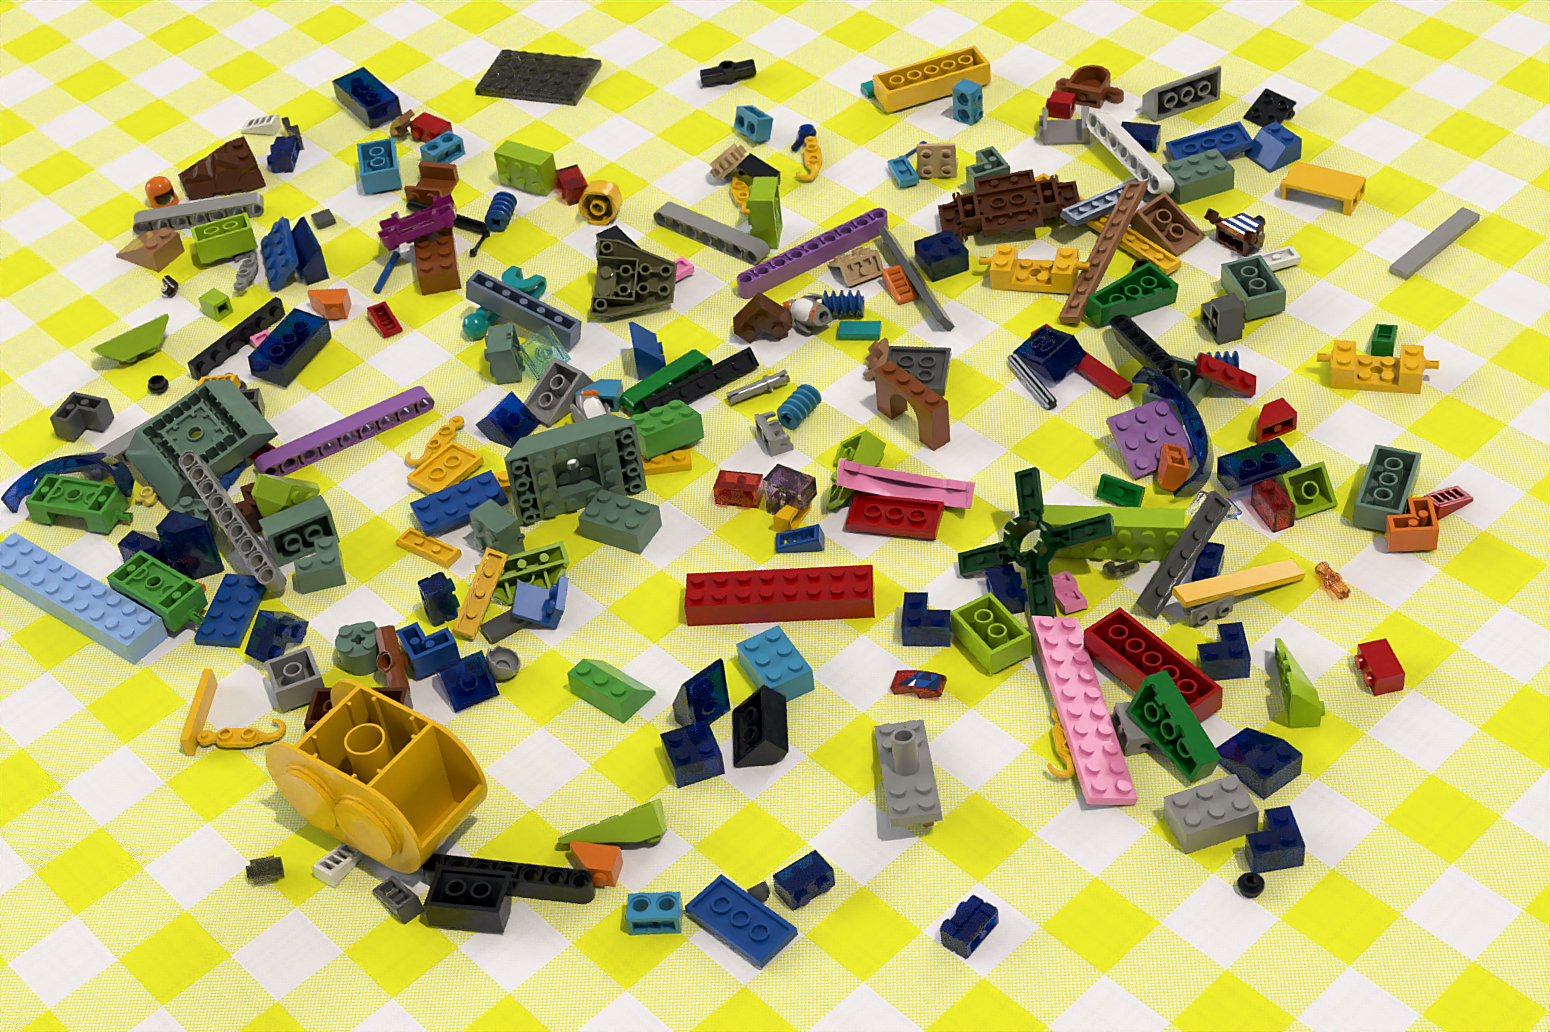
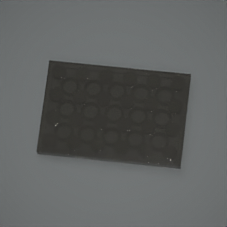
(538, 77)

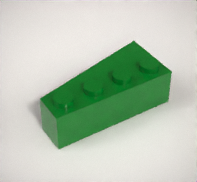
(1132, 295)
(1173, 726)

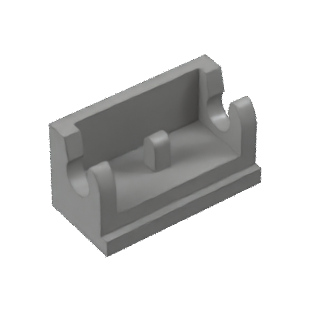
(772, 434)
(1128, 732)

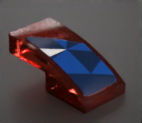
(924, 683)

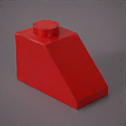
(1275, 420)

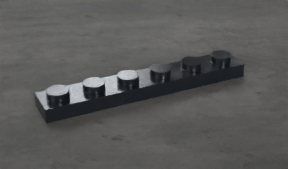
(236, 338)
(705, 380)

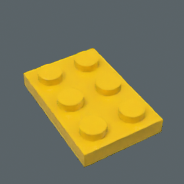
(445, 468)

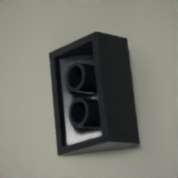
(760, 729)
(469, 898)

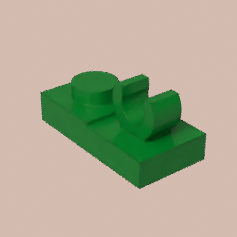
(1120, 491)

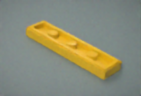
(480, 593)
(198, 712)

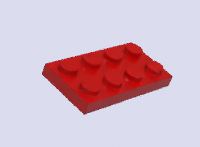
(895, 516)

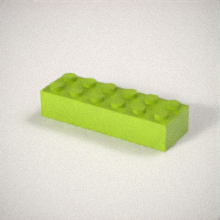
(1139, 531)

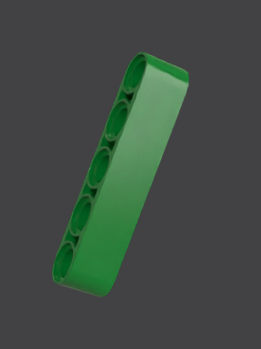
(671, 374)

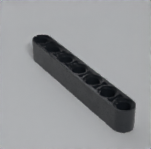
(1144, 348)
(528, 879)

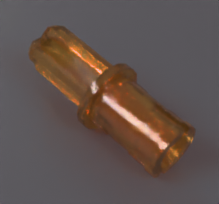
(1332, 580)

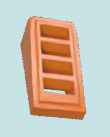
(898, 283)

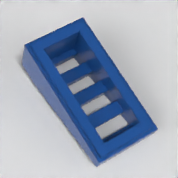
(808, 540)

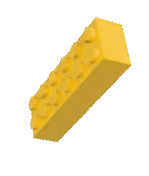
(930, 78)

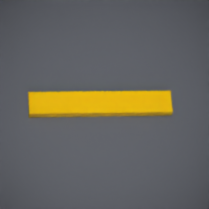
(1238, 583)

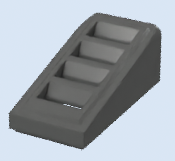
(400, 901)

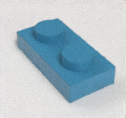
(903, 171)

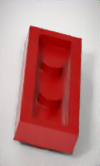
(1226, 375)

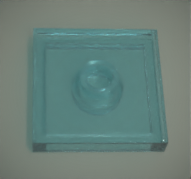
(540, 351)

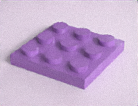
(1143, 431)

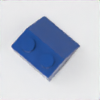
(1274, 147)
(646, 351)

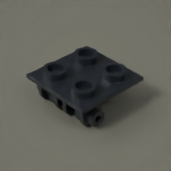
(1270, 108)

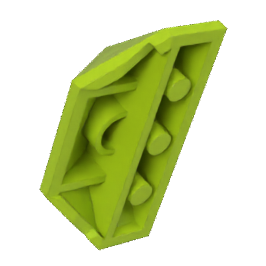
(135, 341)
(279, 493)
(536, 567)

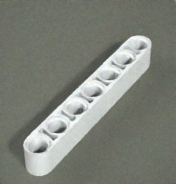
(1130, 153)

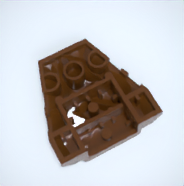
(223, 170)

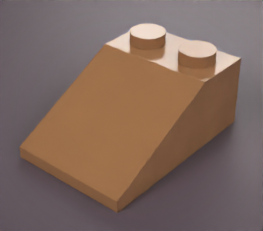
(1166, 225)
(153, 249)

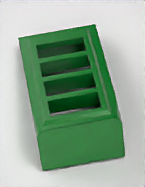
(1384, 340)

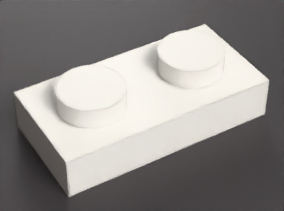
(1281, 257)

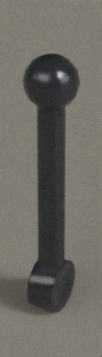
(486, 233)

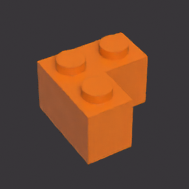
(1415, 528)

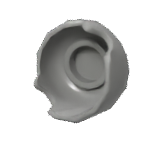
(503, 662)

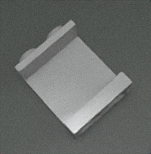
(1064, 131)

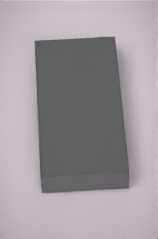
(502, 626)

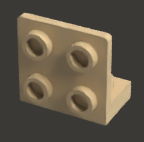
(937, 160)
(859, 265)

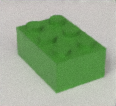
(667, 428)

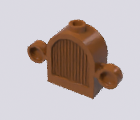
(1091, 86)

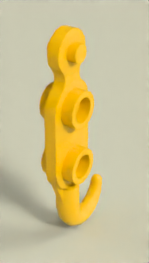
(812, 157)
(740, 192)
(438, 441)
(240, 737)
(1061, 748)

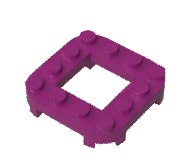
(435, 217)

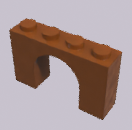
(898, 387)

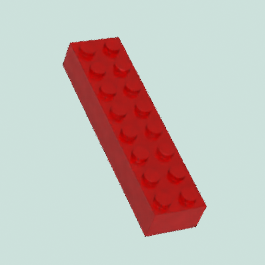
(780, 595)

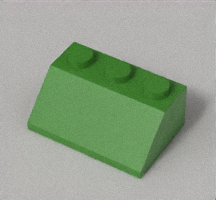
(608, 688)

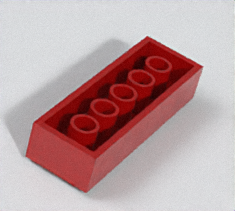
(1135, 652)

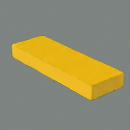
(428, 548)

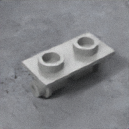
(1203, 613)

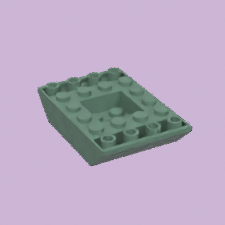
(228, 429)
(605, 458)

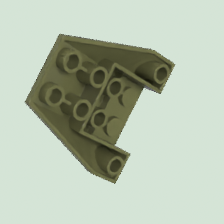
(630, 279)

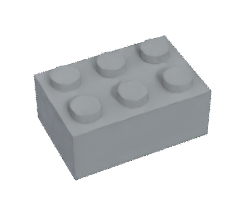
(1210, 814)

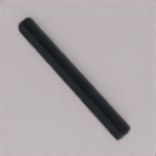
(460, 220)

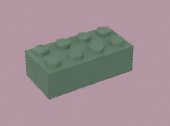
(1386, 486)

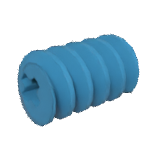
(798, 406)

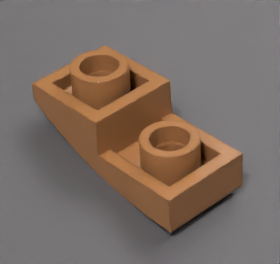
(400, 125)
(877, 357)

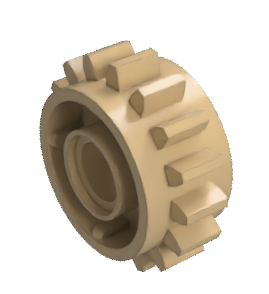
(727, 161)

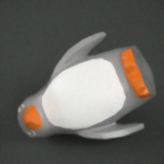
(808, 311)
(588, 406)

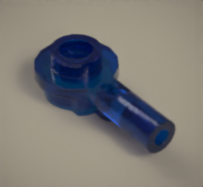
(804, 131)

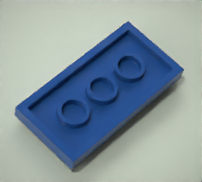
(1226, 139)
(279, 253)
(454, 503)
(231, 611)
(741, 920)

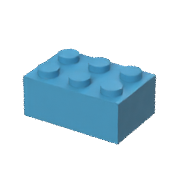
(379, 165)
(775, 662)

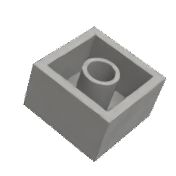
(294, 677)

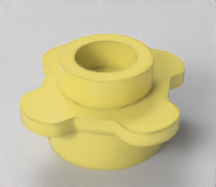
(147, 496)

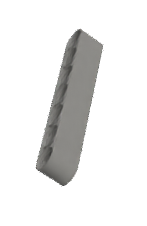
(198, 213)
(711, 233)

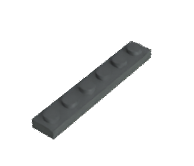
(1184, 553)

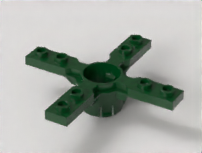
(1036, 564)

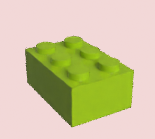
(526, 168)
(765, 210)
(224, 238)
(991, 633)

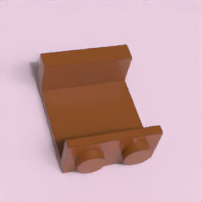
(434, 181)

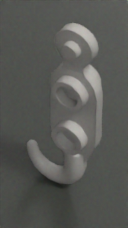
(246, 271)

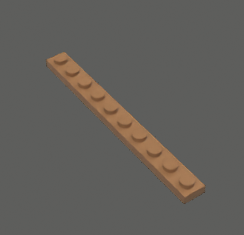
(1103, 251)

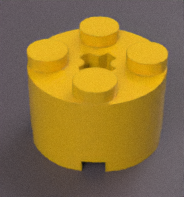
(600, 202)

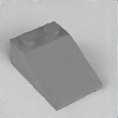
(556, 391)

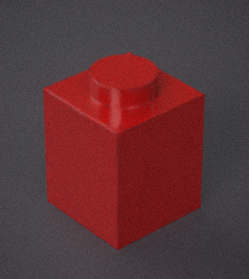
(1061, 105)

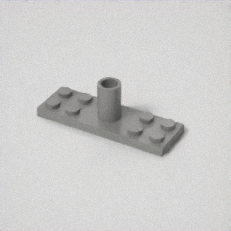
(907, 773)

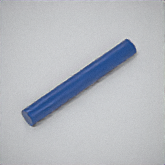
(386, 272)

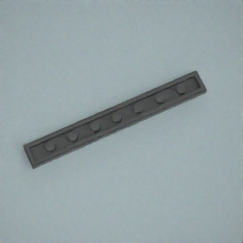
(916, 278)

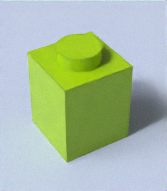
(215, 304)

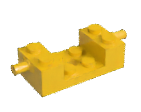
(1016, 274)
(1395, 374)

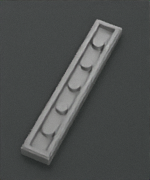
(1434, 243)

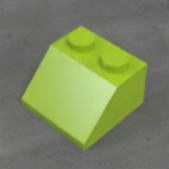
(1308, 489)

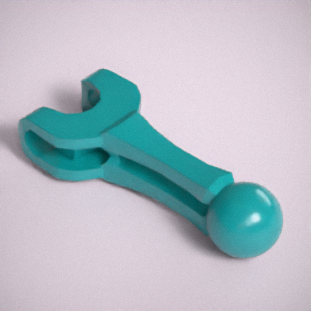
(476, 324)

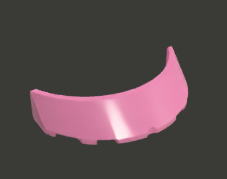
(903, 484)

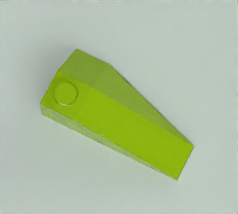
(861, 448)
(1298, 692)
(636, 825)

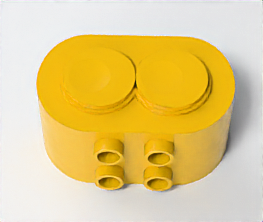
(379, 777)

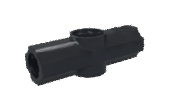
(727, 72)

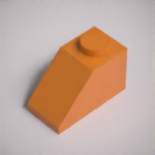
(331, 303)
(1172, 467)
(600, 860)

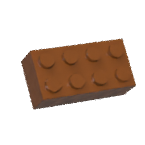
(437, 262)

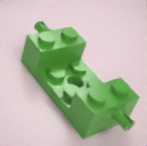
(95, 501)
(173, 599)

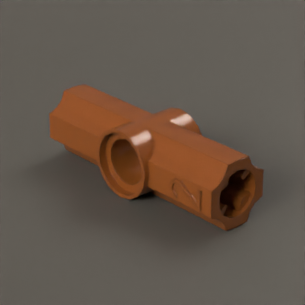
(390, 658)

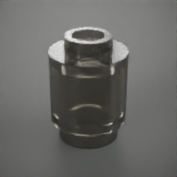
(265, 869)

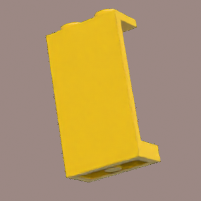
(1325, 183)

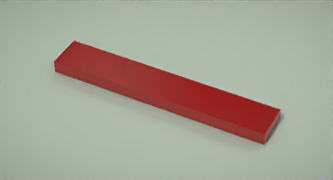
(1101, 375)

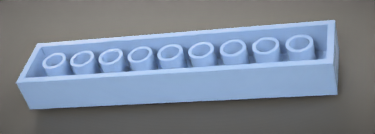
(79, 600)

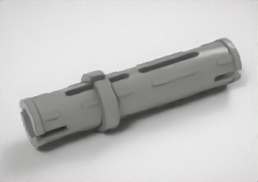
(767, 383)

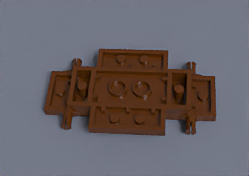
(1007, 204)

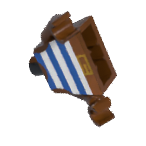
(1238, 232)

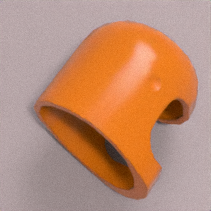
(158, 187)

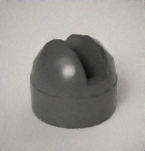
(760, 891)

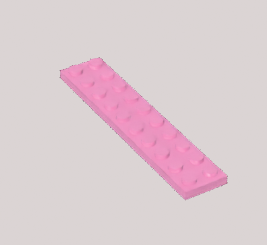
(1082, 712)

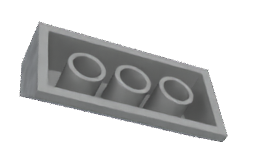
(1182, 94)

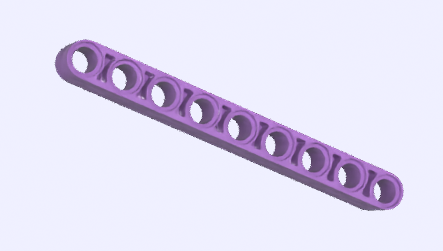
(811, 253)
(345, 432)

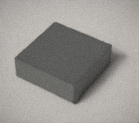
(323, 219)

